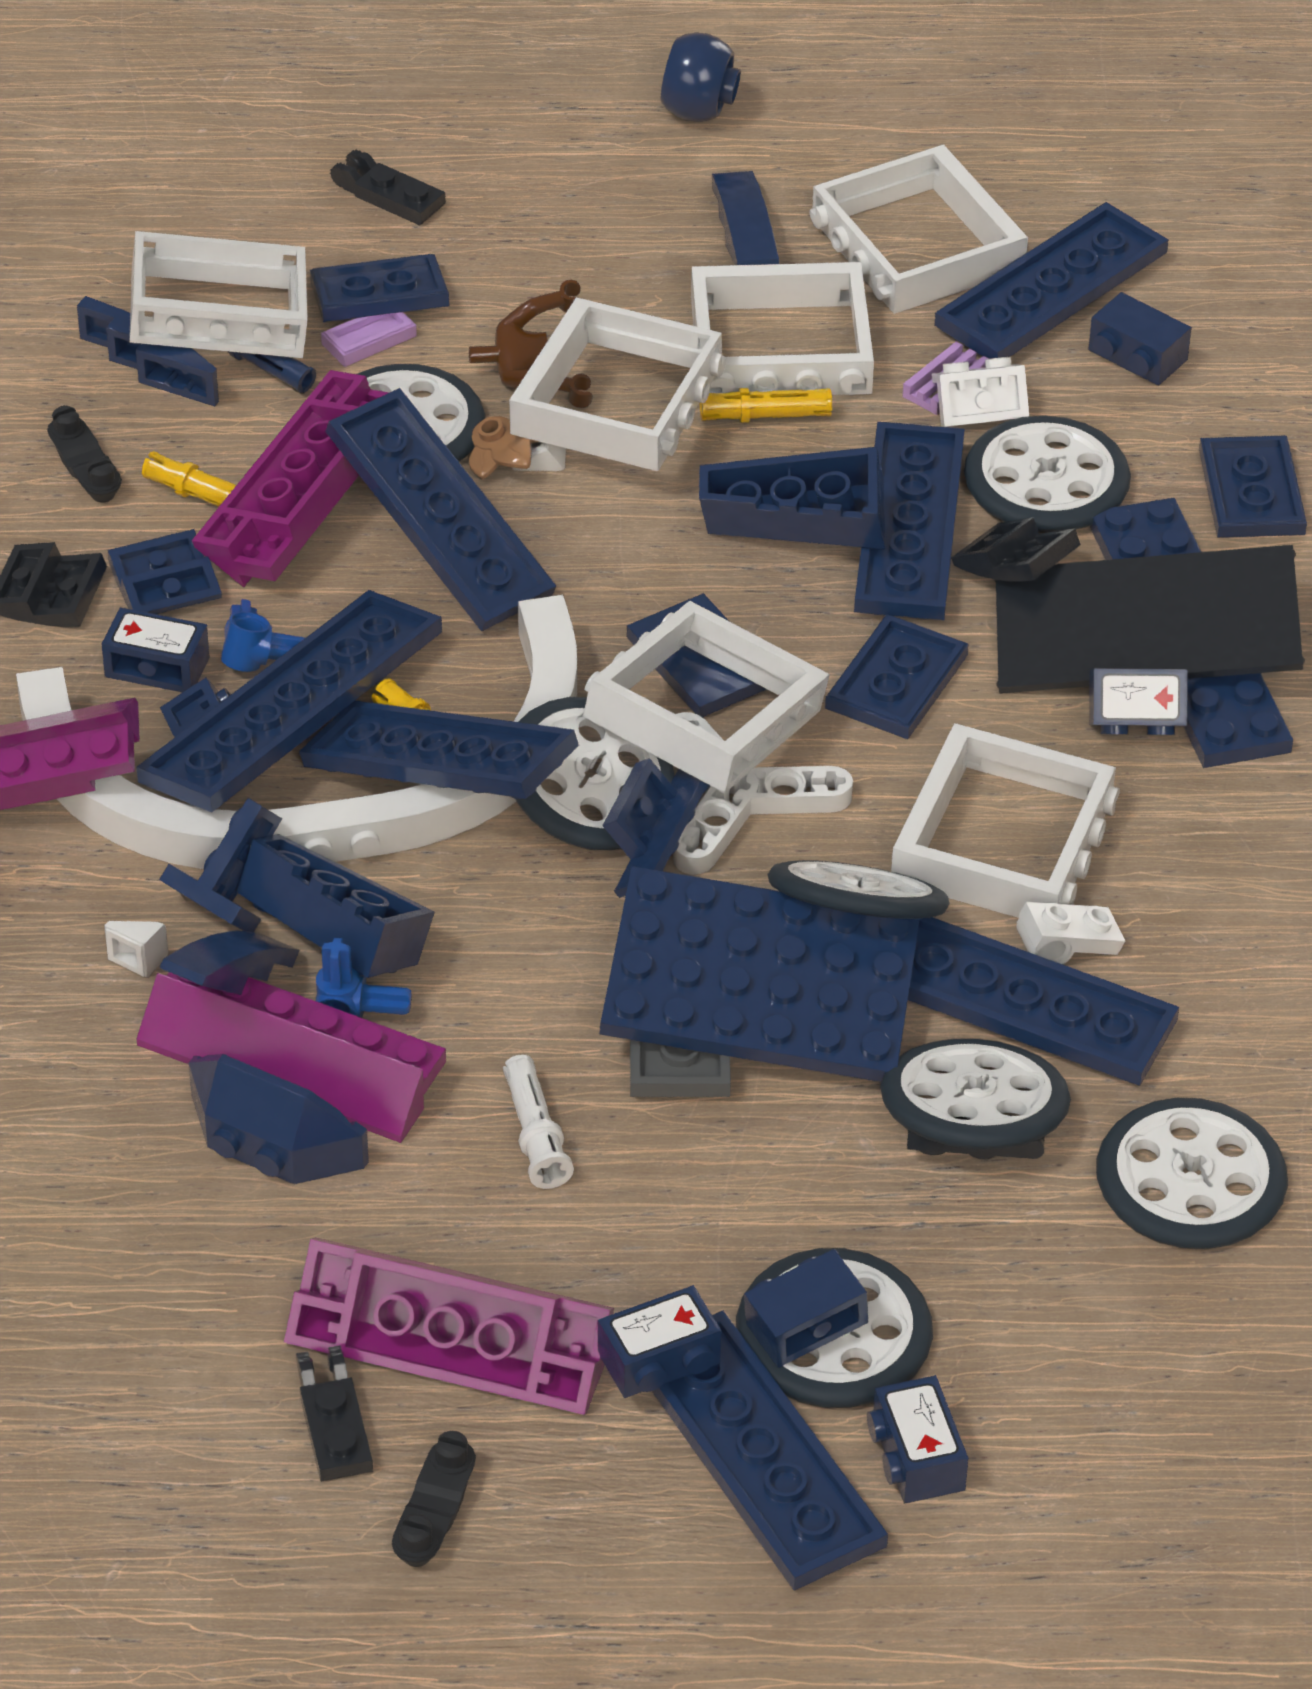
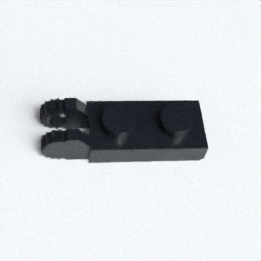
(387, 188)
(333, 1419)

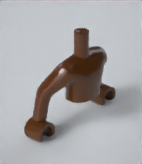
(518, 349)

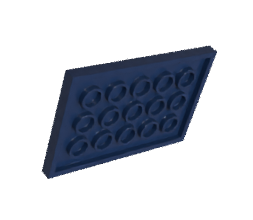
(758, 976)

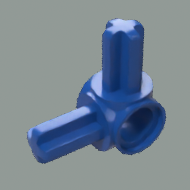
(251, 640)
(347, 990)

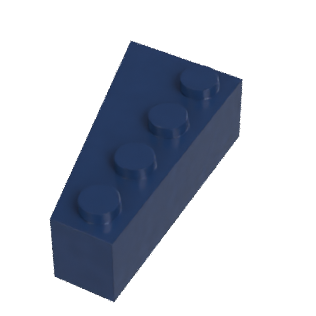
(798, 498)
(334, 902)

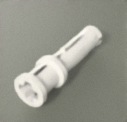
(540, 1136)

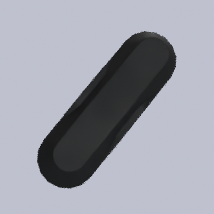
(83, 455)
(434, 1499)

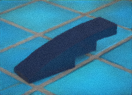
(744, 218)
(159, 366)
(228, 959)

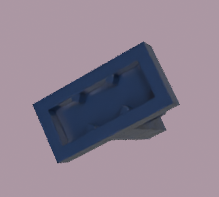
(225, 865)

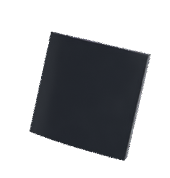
(1015, 551)
(49, 587)

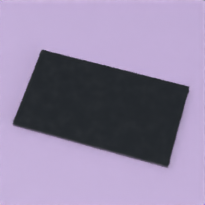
(1151, 612)

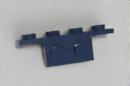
(651, 816)

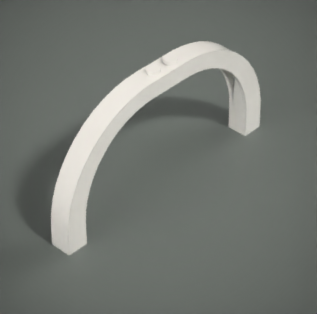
(333, 828)

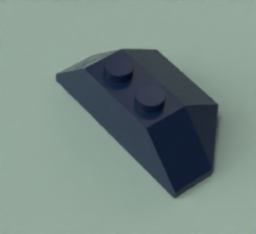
(273, 1122)

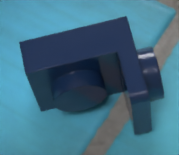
(192, 705)

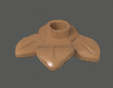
(498, 447)

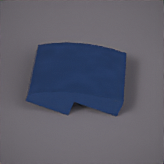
(163, 574)

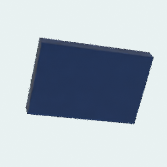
(379, 287)
(1252, 486)
(896, 676)
(695, 678)

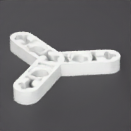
(756, 796)

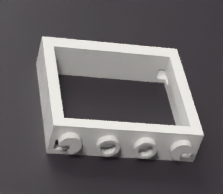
(907, 177)
(788, 288)
(213, 324)
(628, 332)
(678, 740)
(1018, 761)

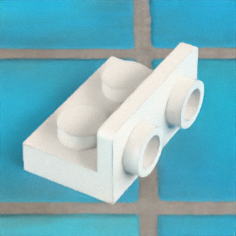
(981, 393)

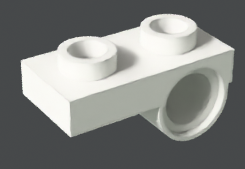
(1062, 929)

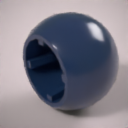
(699, 77)

